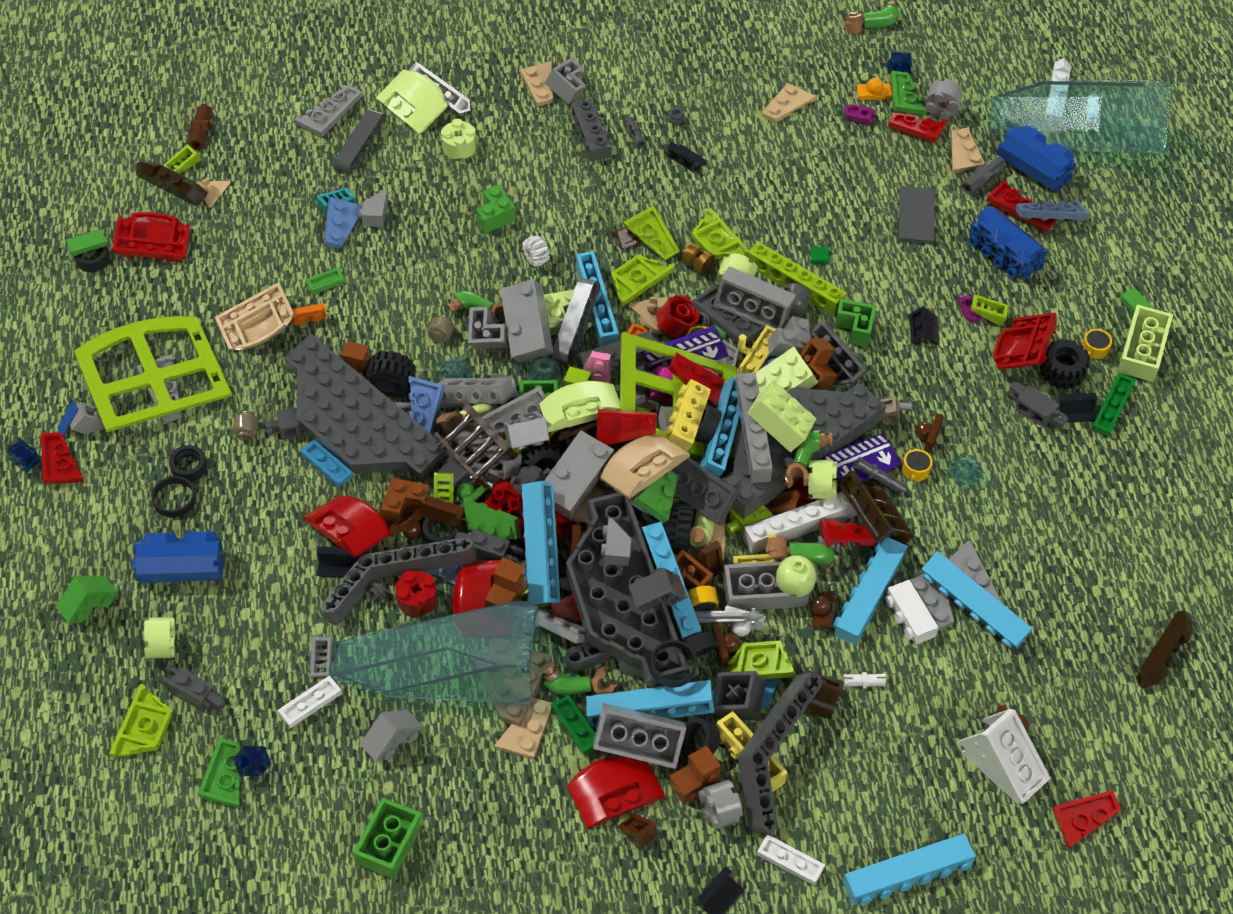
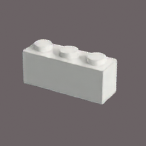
(911, 612)

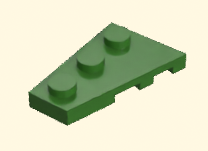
(904, 94)
(658, 497)
(490, 521)
(222, 776)

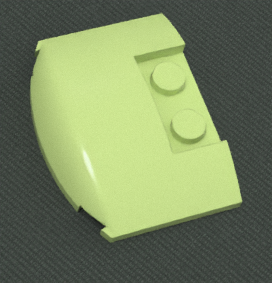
(413, 99)
(578, 404)

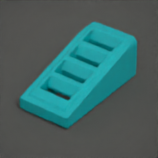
(322, 200)

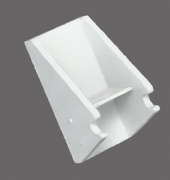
(1007, 756)

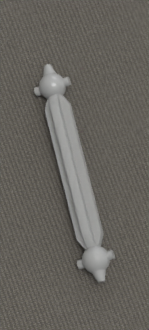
(738, 616)

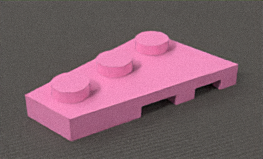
(599, 365)

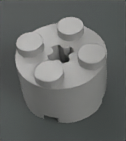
(943, 98)
(721, 804)

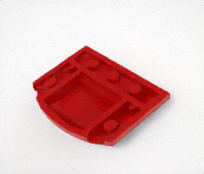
(151, 236)
(1025, 341)
(349, 524)
(473, 585)
(613, 788)

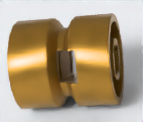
(698, 258)

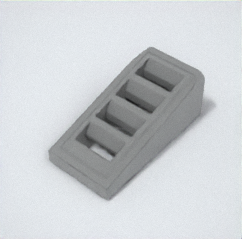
(321, 641)

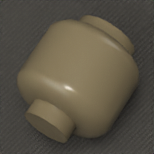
(440, 329)
(245, 425)

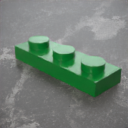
(574, 723)

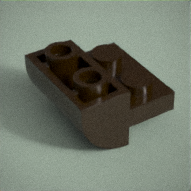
(826, 698)

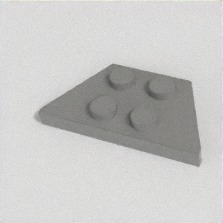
(969, 562)

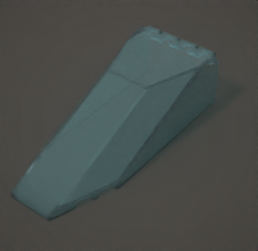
(1090, 114)
(450, 657)

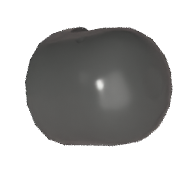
(801, 299)

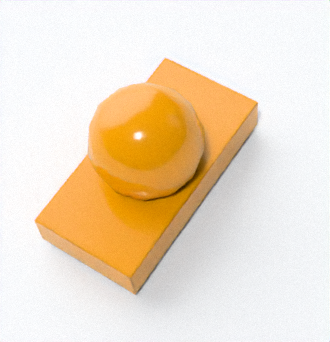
(874, 90)

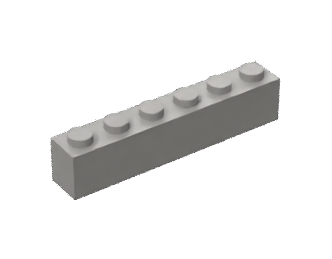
(754, 435)

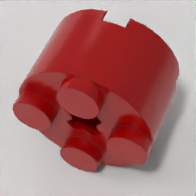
(677, 316)
(416, 593)

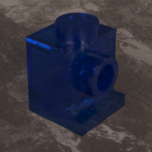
(900, 62)

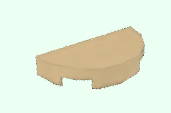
(651, 322)

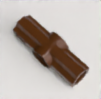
(199, 127)

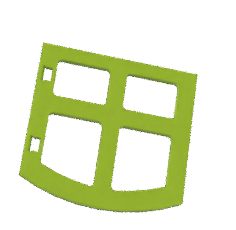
(152, 376)
(631, 376)

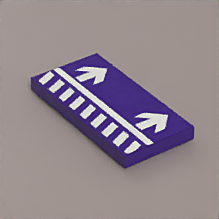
(703, 343)
(873, 450)

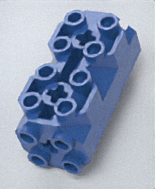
(1044, 162)
(1012, 247)
(171, 559)

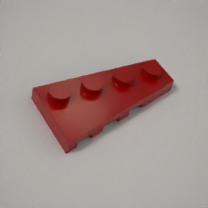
(1008, 198)

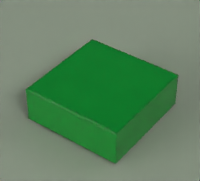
(819, 255)

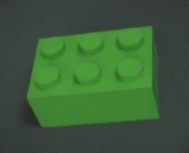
(388, 838)

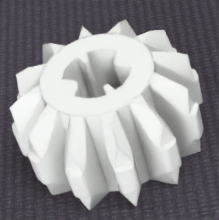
(536, 250)

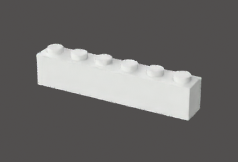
(798, 521)

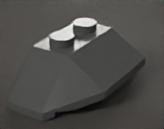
(843, 361)

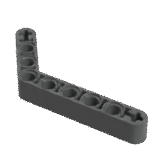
(391, 564)
(763, 744)

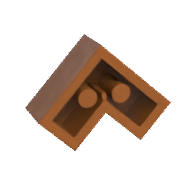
(816, 356)
(357, 357)
(403, 496)
(692, 571)
(508, 583)
(699, 773)

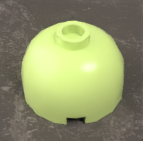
(796, 575)

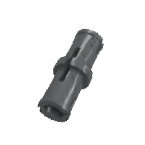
(634, 132)

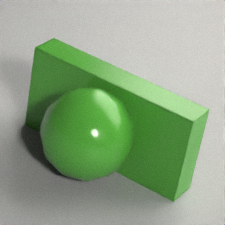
(468, 490)

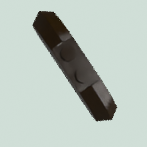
(171, 182)
(1174, 636)

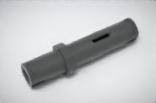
(873, 472)

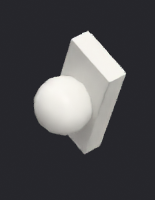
(743, 629)

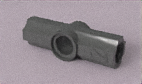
(984, 175)

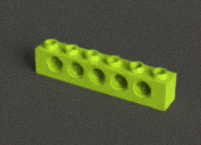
(785, 271)

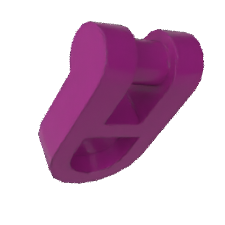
(859, 114)
(966, 310)

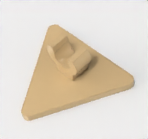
(214, 189)
(648, 307)

